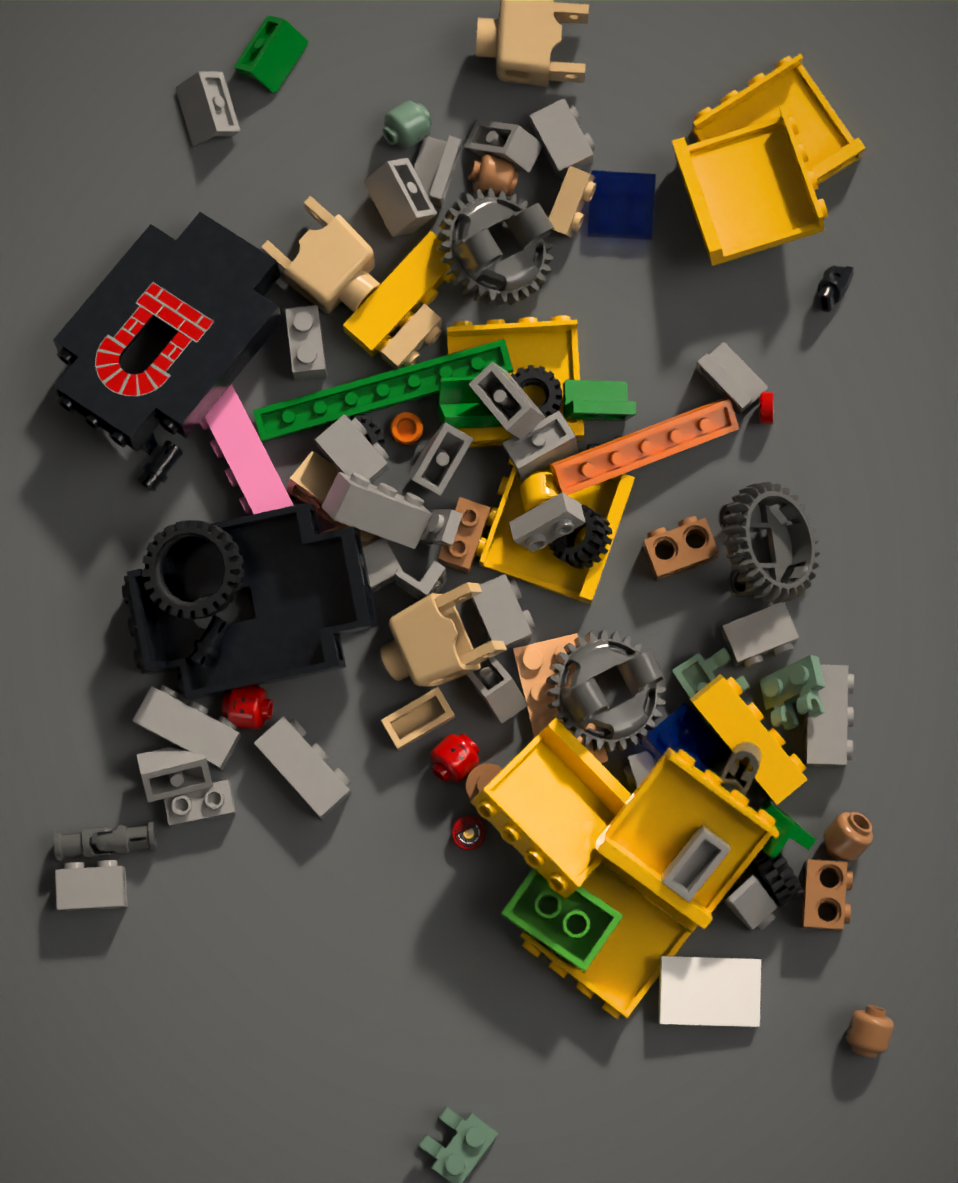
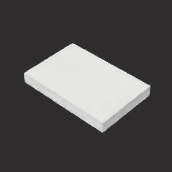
(709, 991)

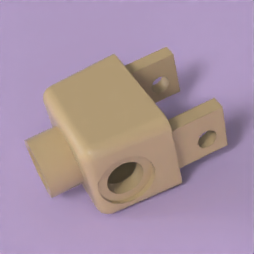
(525, 39)
(330, 263)
(433, 640)

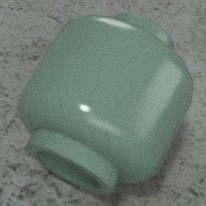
(407, 124)

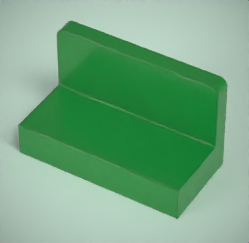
(272, 53)
(597, 400)
(461, 405)
(787, 829)

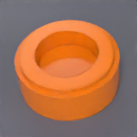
(406, 429)

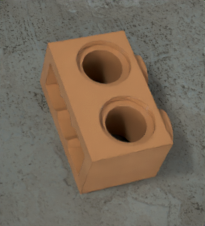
(471, 528)
(683, 556)
(816, 894)

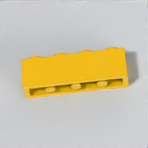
(399, 296)
(740, 723)

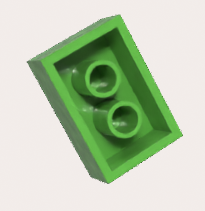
(569, 926)

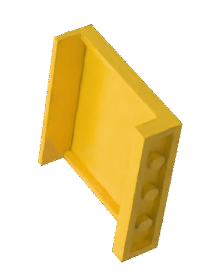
(819, 128)
(750, 188)
(528, 342)
(541, 567)
(554, 806)
(666, 815)
(632, 952)

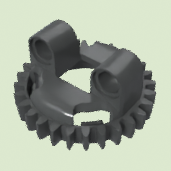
(479, 252)
(788, 544)
(585, 702)

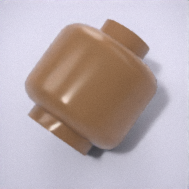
(494, 174)
(848, 836)
(870, 1031)

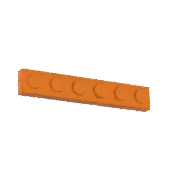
(644, 446)

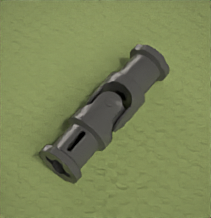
(118, 840)

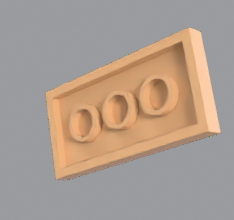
(533, 670)

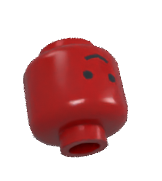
(247, 707)
(454, 758)

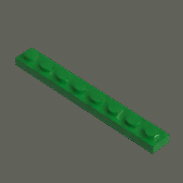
(375, 392)

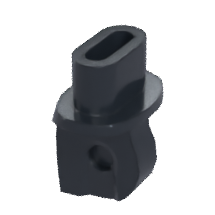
(833, 286)

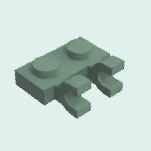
(697, 673)
(791, 684)
(463, 1150)

